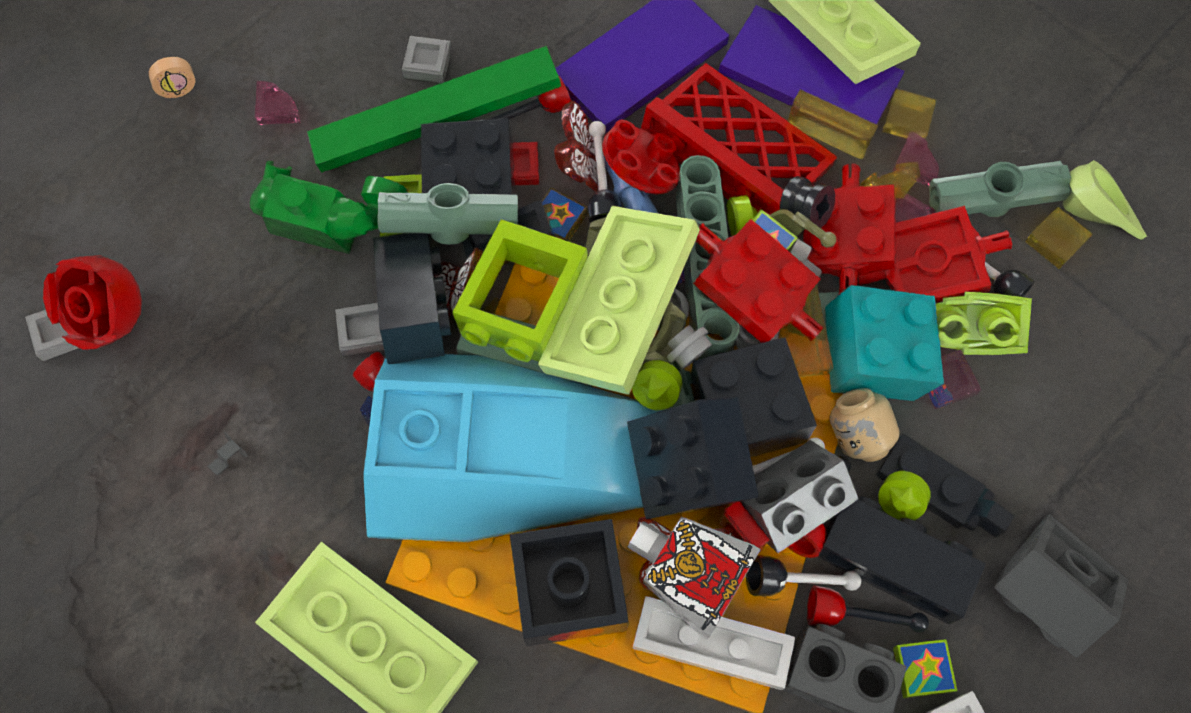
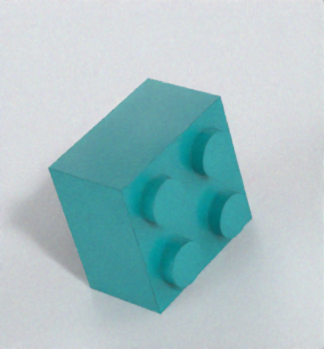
(884, 342)

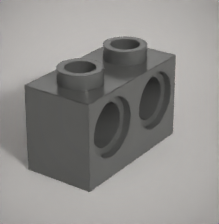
(800, 494)
(840, 688)

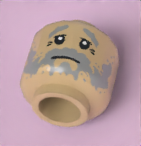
(864, 425)

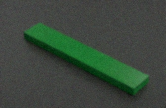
(446, 102)

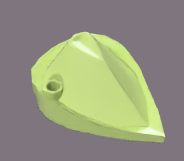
(1100, 200)

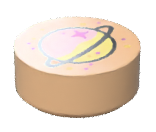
(171, 77)

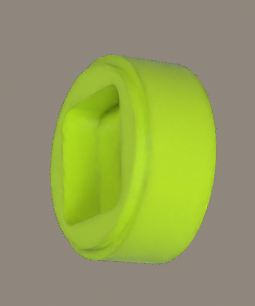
(739, 213)
(657, 385)
(904, 495)

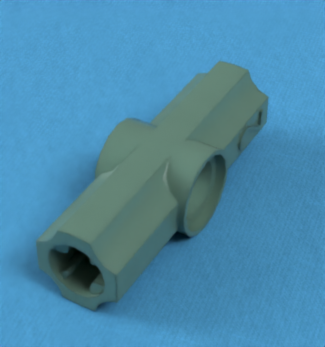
(1020, 186)
(445, 212)

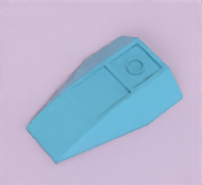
(492, 450)

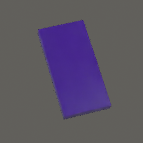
(640, 58)
(782, 60)

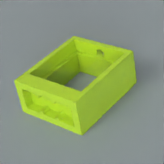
(530, 250)

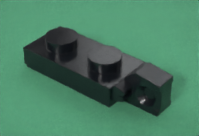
(954, 493)

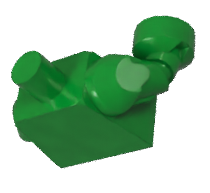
(315, 211)

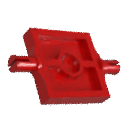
(863, 231)
(940, 256)
(757, 282)

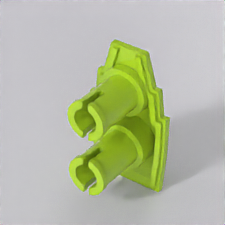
(984, 323)

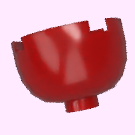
(92, 300)

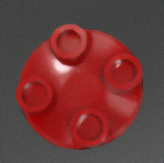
(642, 158)

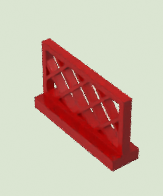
(736, 175)

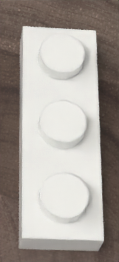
(731, 649)

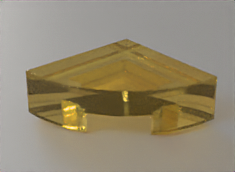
(903, 178)

